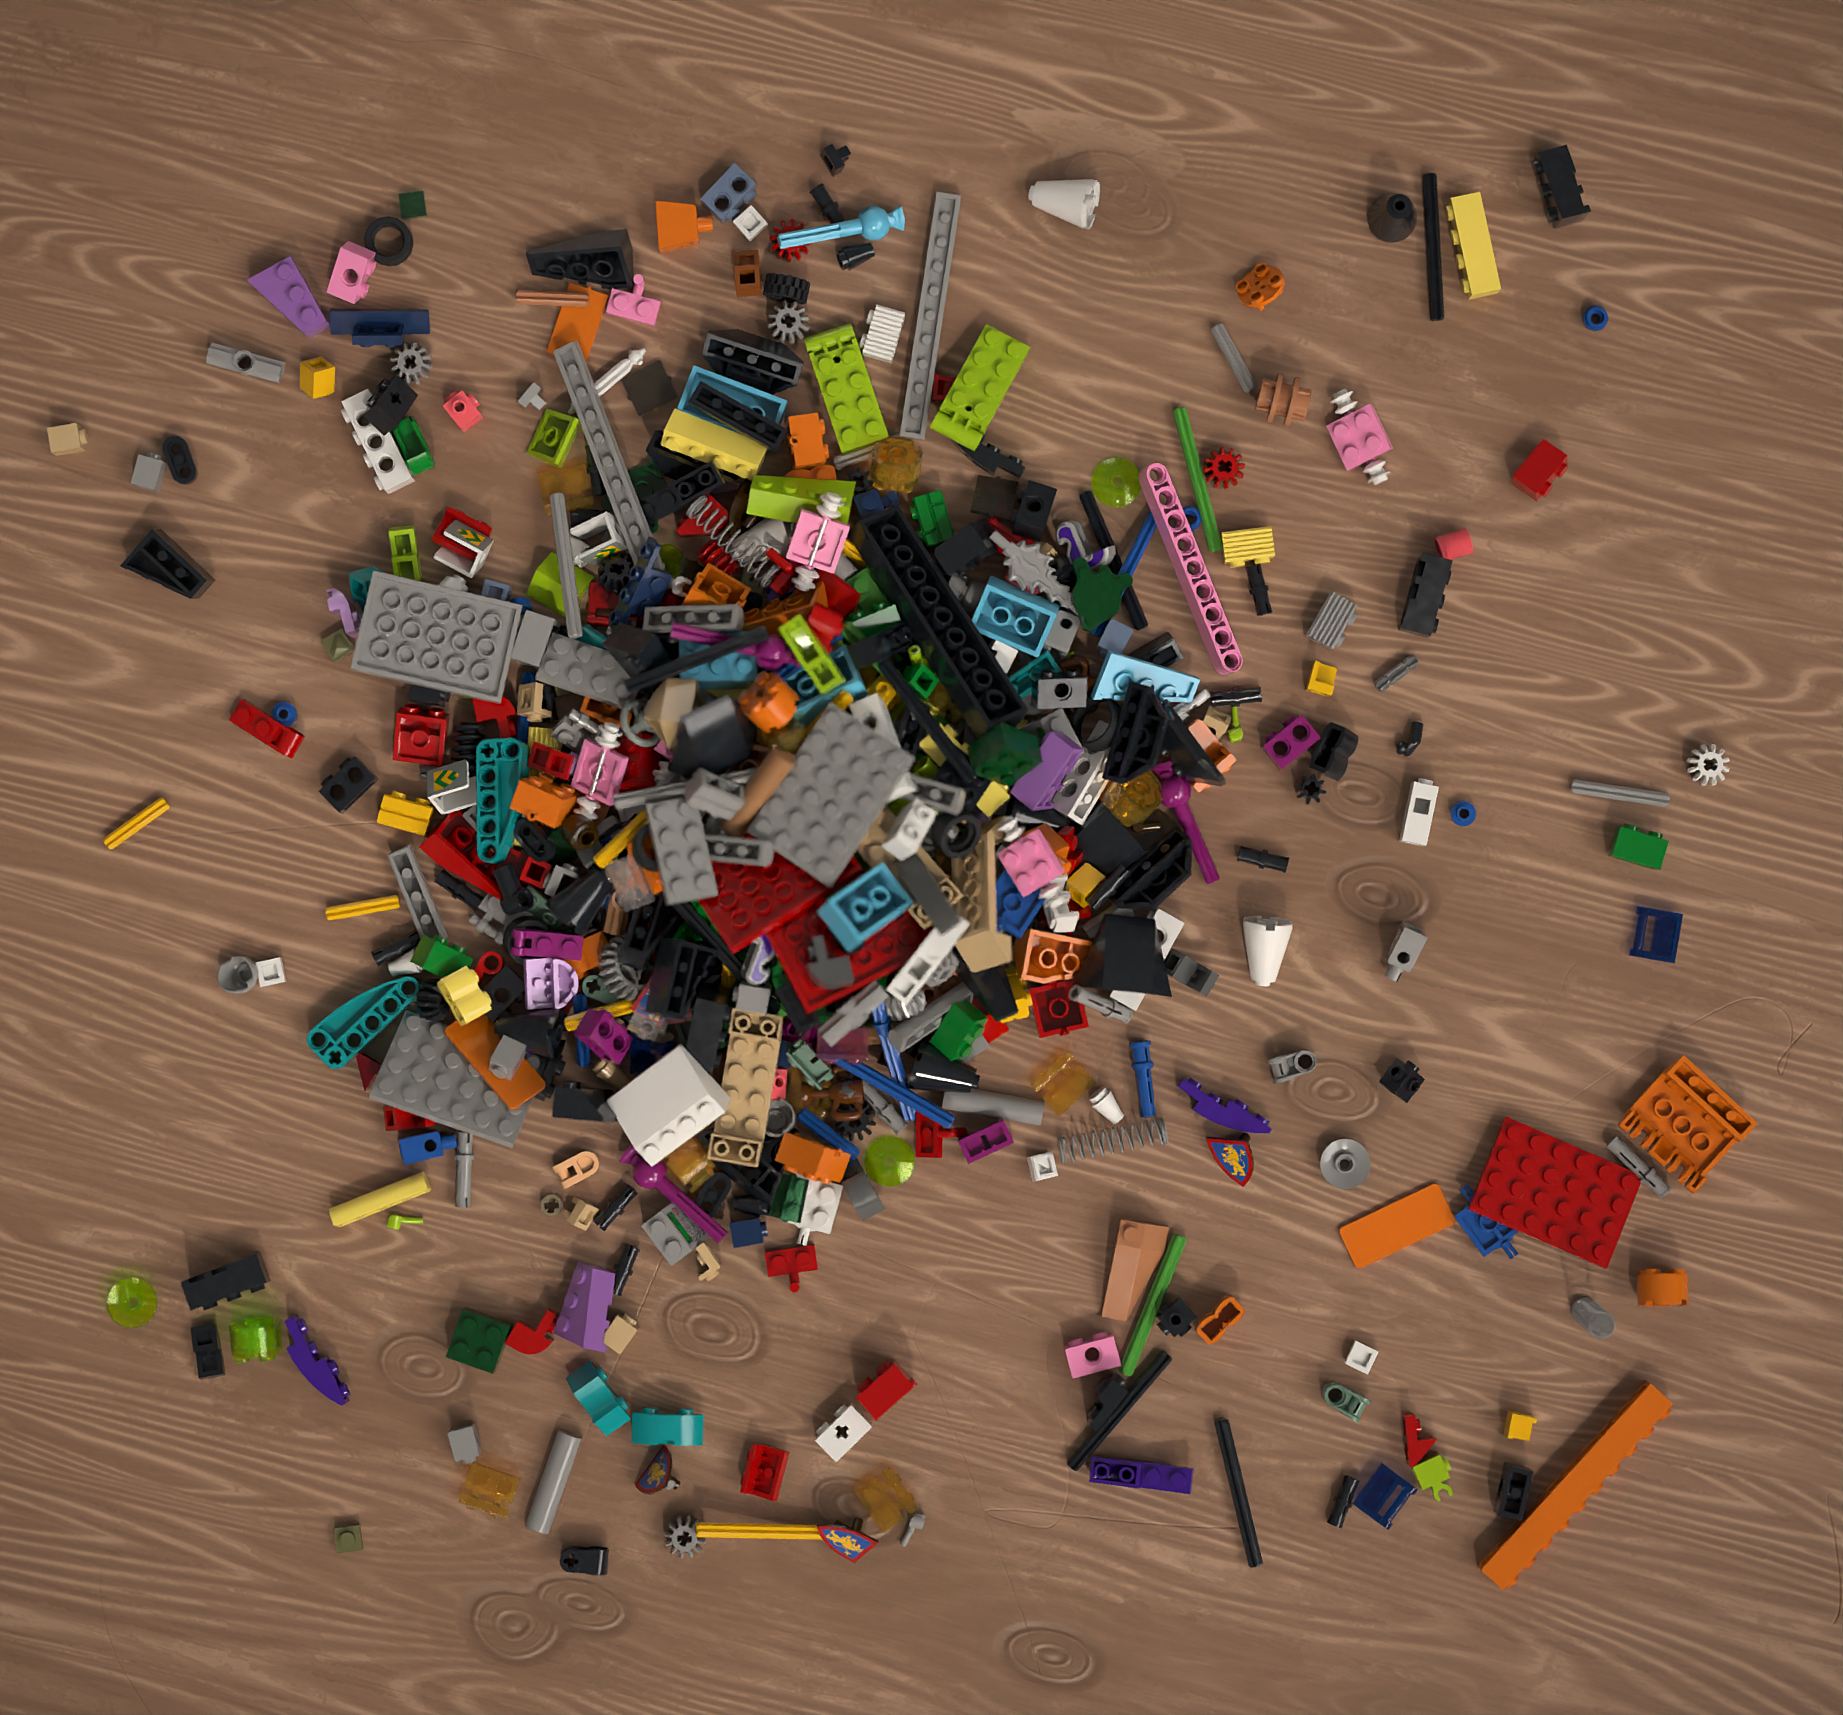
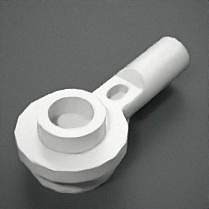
(1185, 707)

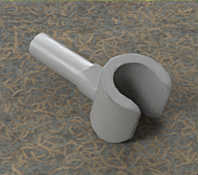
(917, 1522)

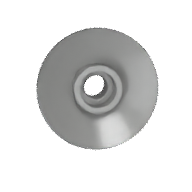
(1358, 1163)

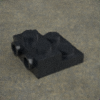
(1110, 1393)

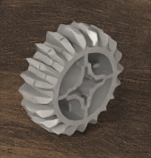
(620, 977)

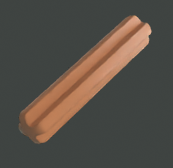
(552, 298)

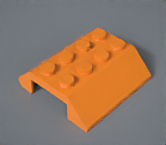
(1686, 1122)

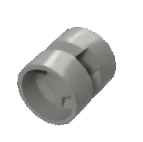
(967, 592)

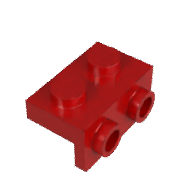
(456, 514)
(764, 1471)

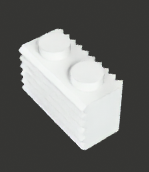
(883, 333)

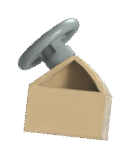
(662, 712)

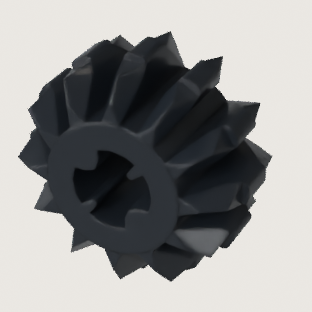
(609, 573)
(430, 1001)
(856, 1129)

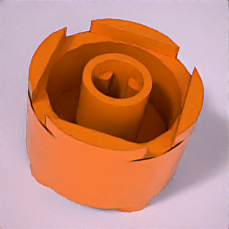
(768, 701)
(1662, 1289)

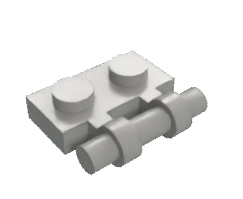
(574, 729)
(492, 907)

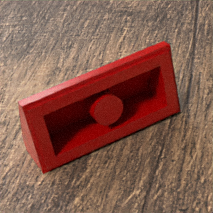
(839, 594)

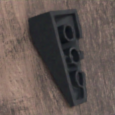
(594, 258)

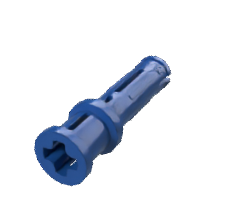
(1142, 1065)

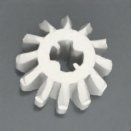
(1698, 765)

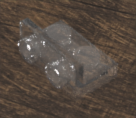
(629, 883)

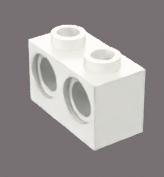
(909, 829)

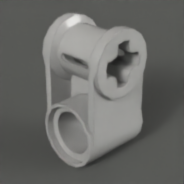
(1290, 1066)

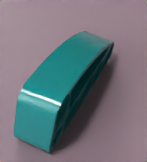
(507, 775)
(353, 1018)

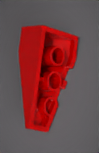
(454, 847)

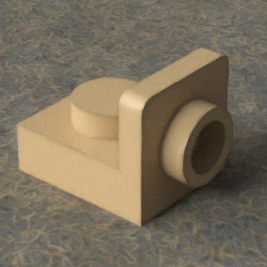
(530, 702)
(706, 1256)

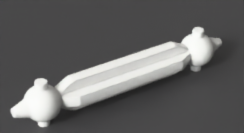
(616, 373)

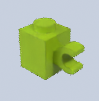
(1432, 1472)

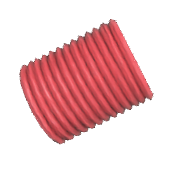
(1454, 545)

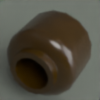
(579, 831)

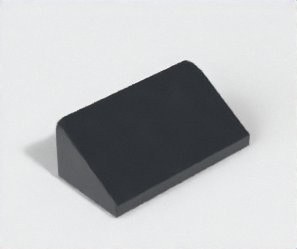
(1159, 651)

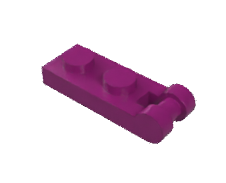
(547, 944)

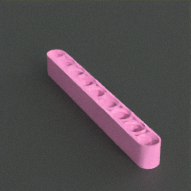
(1190, 556)

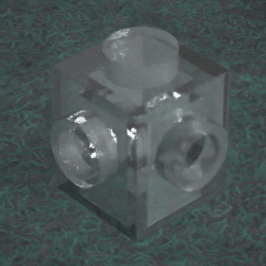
(646, 1024)

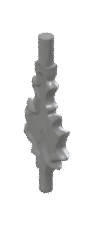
(1032, 569)

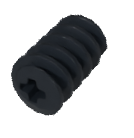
(468, 743)

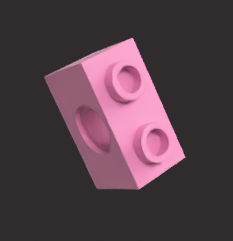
(342, 282)
(1107, 1357)

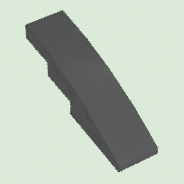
(928, 893)

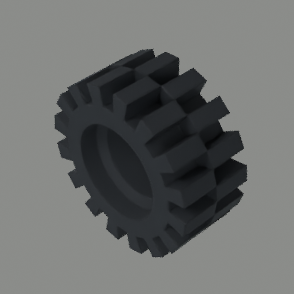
(786, 288)

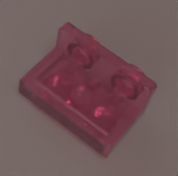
(850, 1047)

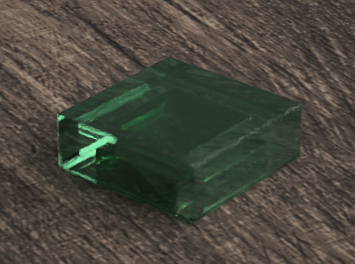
(412, 205)

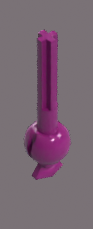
(767, 654)
(1175, 794)
(655, 1176)

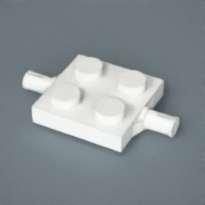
(819, 1208)

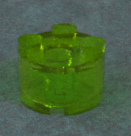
(255, 1339)

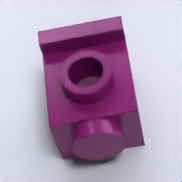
(789, 1035)

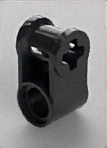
(591, 1560)

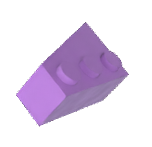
(290, 294)
(585, 1307)

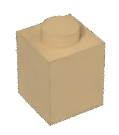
(67, 439)
(620, 1332)

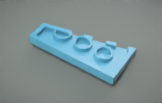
(1165, 682)

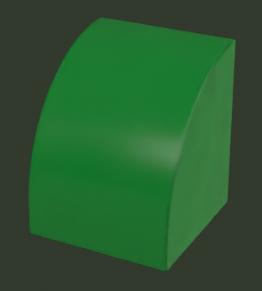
(920, 680)

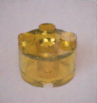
(896, 464)
(1134, 800)
(689, 1165)

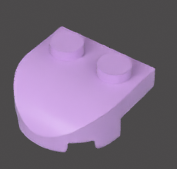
(341, 605)
(548, 983)

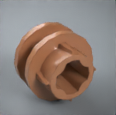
(1283, 399)

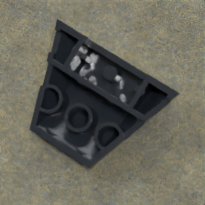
(713, 738)
(1105, 842)
(1125, 958)
(756, 1181)

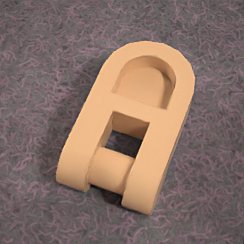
(585, 1164)

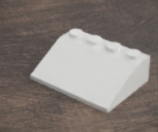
(668, 1104)

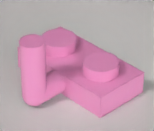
(633, 305)

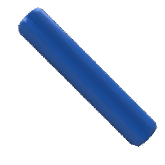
(583, 1051)
(826, 1133)

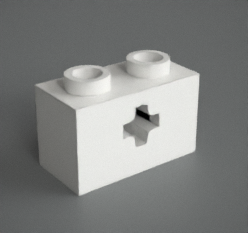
(837, 1445)

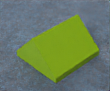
(554, 438)
(547, 584)

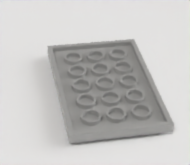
(436, 637)
(831, 794)
(438, 1083)

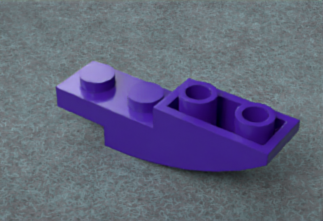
(1232, 1115)
(319, 1373)
(1141, 1474)

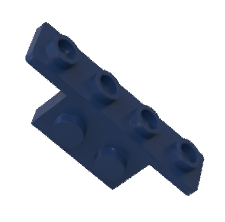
(379, 325)
(644, 587)

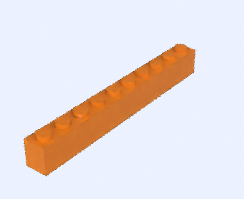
(1575, 1485)

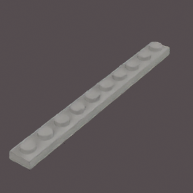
(930, 316)
(604, 449)

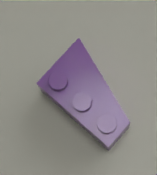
(1039, 785)

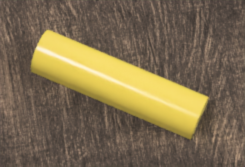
(379, 1199)

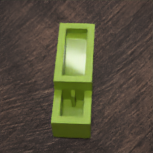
(405, 552)
(812, 654)

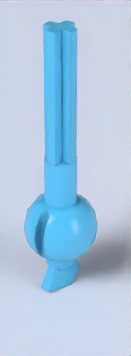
(872, 224)

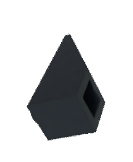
(880, 645)

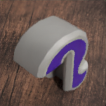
(1078, 546)
(757, 956)

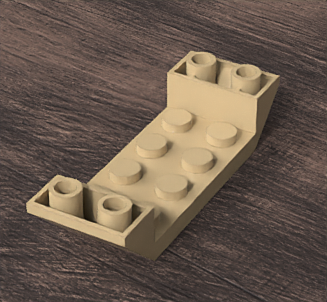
(875, 854)
(975, 879)
(749, 1084)

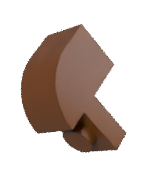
(747, 273)

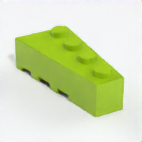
(786, 496)

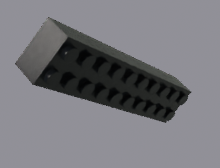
(937, 621)

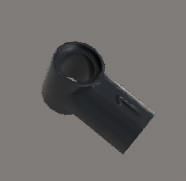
(515, 897)

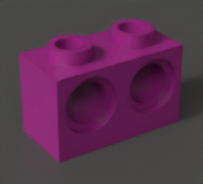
(1293, 746)
(604, 1035)
(985, 1141)

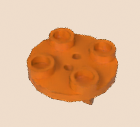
(1260, 286)

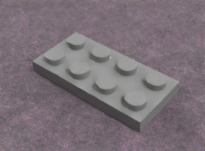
(584, 671)
(680, 851)

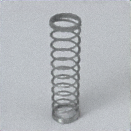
(696, 506)
(1163, 1140)
(1602, 1323)

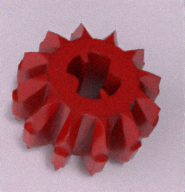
(790, 250)
(1223, 476)
(717, 556)

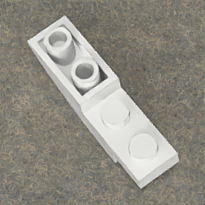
(924, 962)

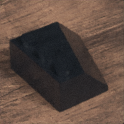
(582, 1103)

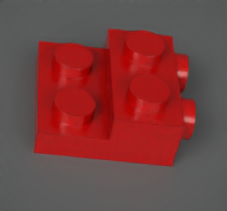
(420, 735)

